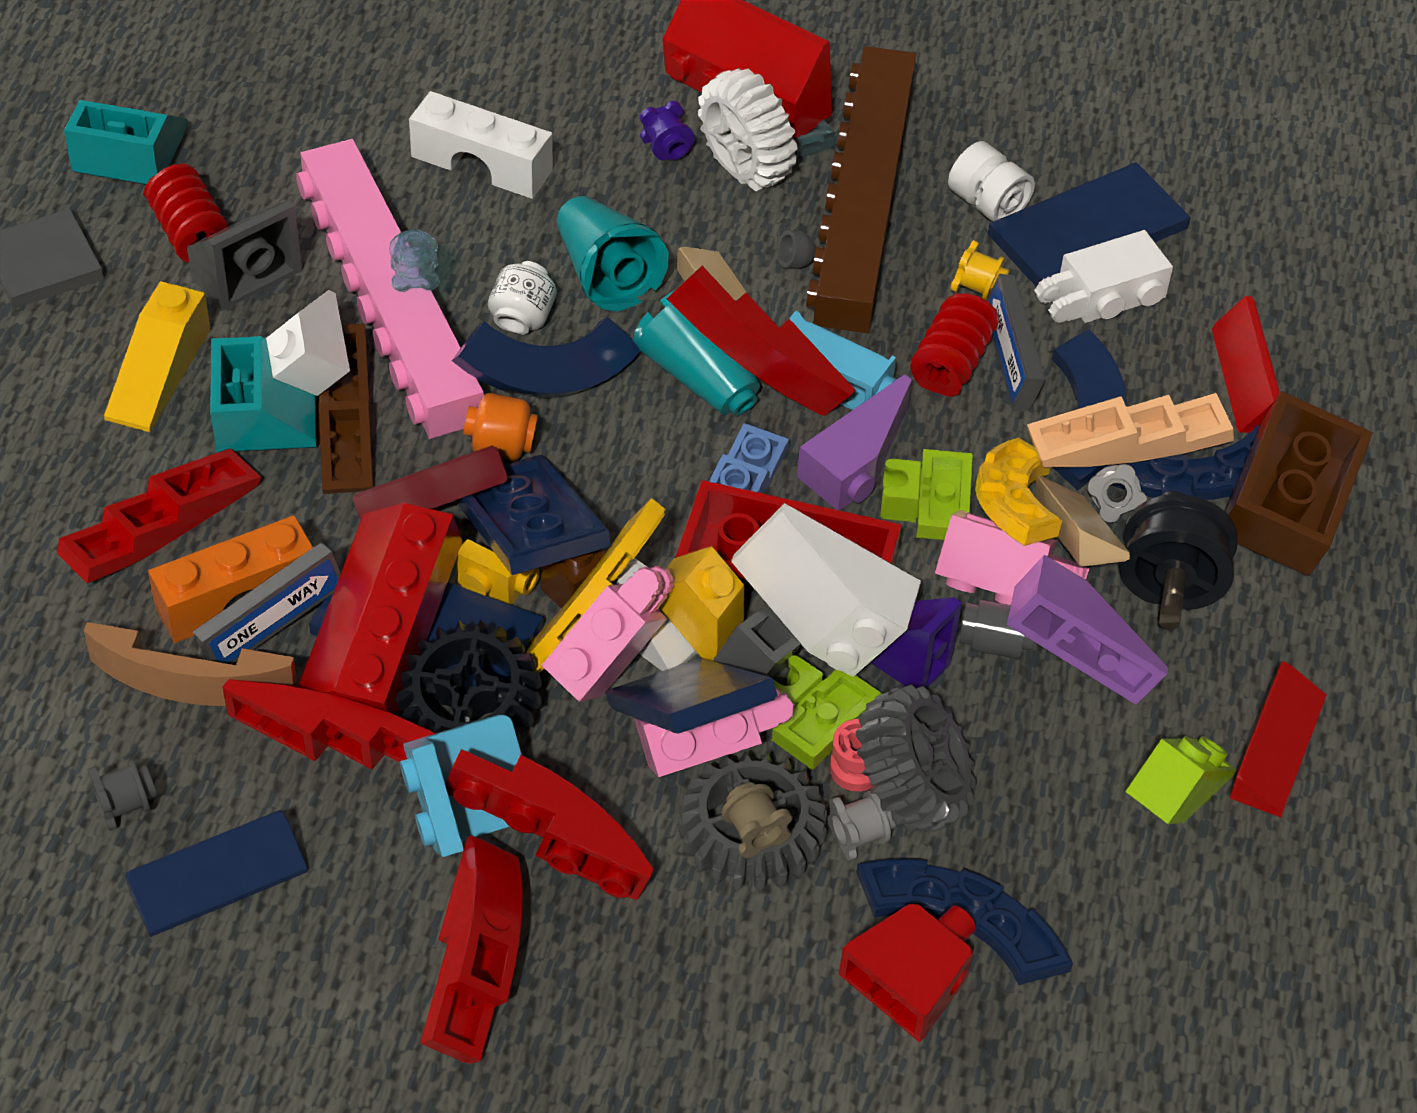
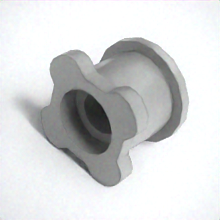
(1110, 507)
(859, 823)

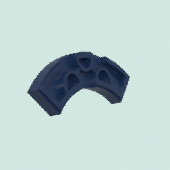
(546, 369)
(1093, 380)
(1203, 477)
(1001, 922)

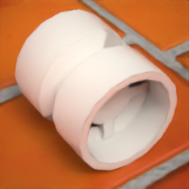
(990, 182)

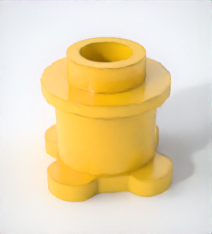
(978, 271)

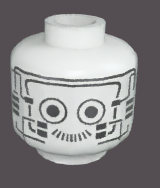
(522, 297)

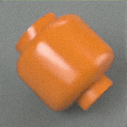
(501, 423)

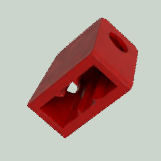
(911, 965)

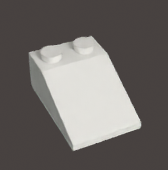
(827, 589)

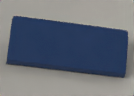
(215, 873)

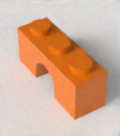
(202, 583)

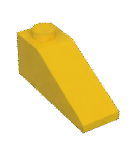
(158, 355)

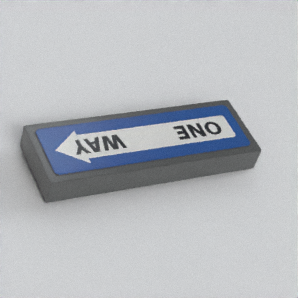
(1015, 344)
(269, 606)

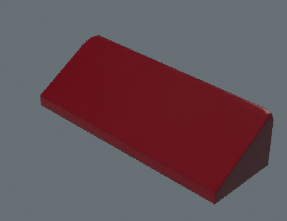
(438, 483)

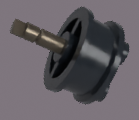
(1179, 554)

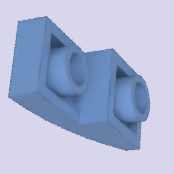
(751, 460)

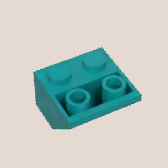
(121, 141)
(250, 405)

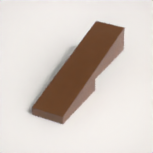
(346, 422)

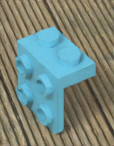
(427, 768)

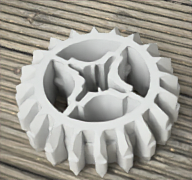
(747, 128)

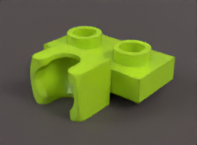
(927, 490)
(818, 709)

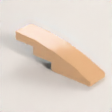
(1122, 434)

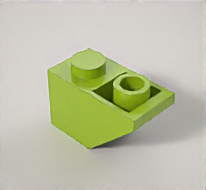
(1181, 777)

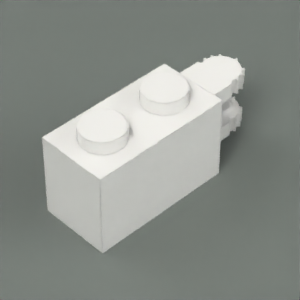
(1107, 279)

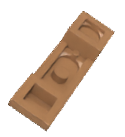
(179, 677)

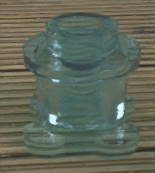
(414, 261)

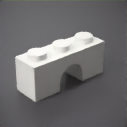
(513, 151)

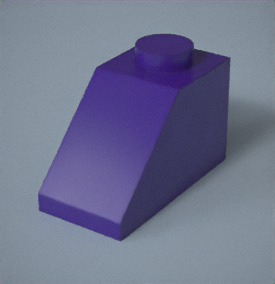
(925, 646)

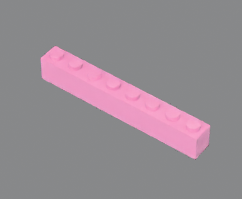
(405, 323)

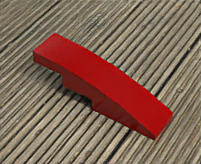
(753, 340)
(169, 508)
(318, 720)

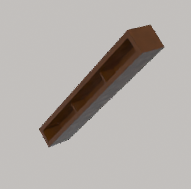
(864, 190)

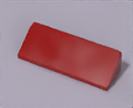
(1245, 364)
(1279, 742)

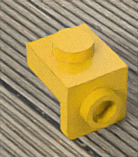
(485, 573)

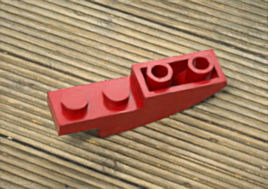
(574, 828)
(480, 952)

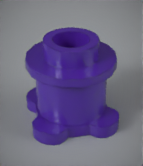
(666, 131)

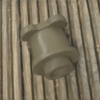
(756, 818)

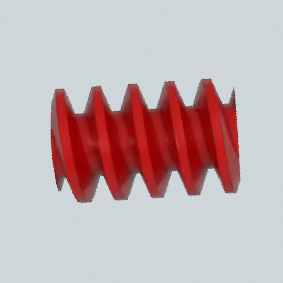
(183, 207)
(954, 343)

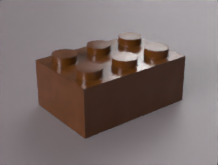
(1296, 482)

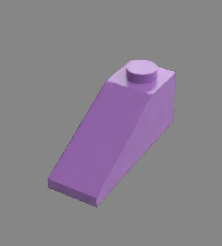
(849, 454)
(1083, 629)

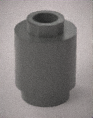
(988, 632)

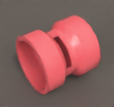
(845, 764)

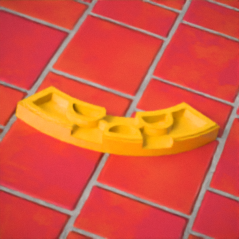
(1005, 495)
(616, 558)

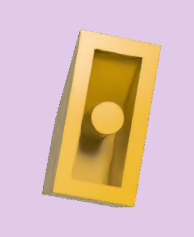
(704, 600)

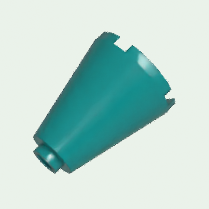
(611, 253)
(696, 361)

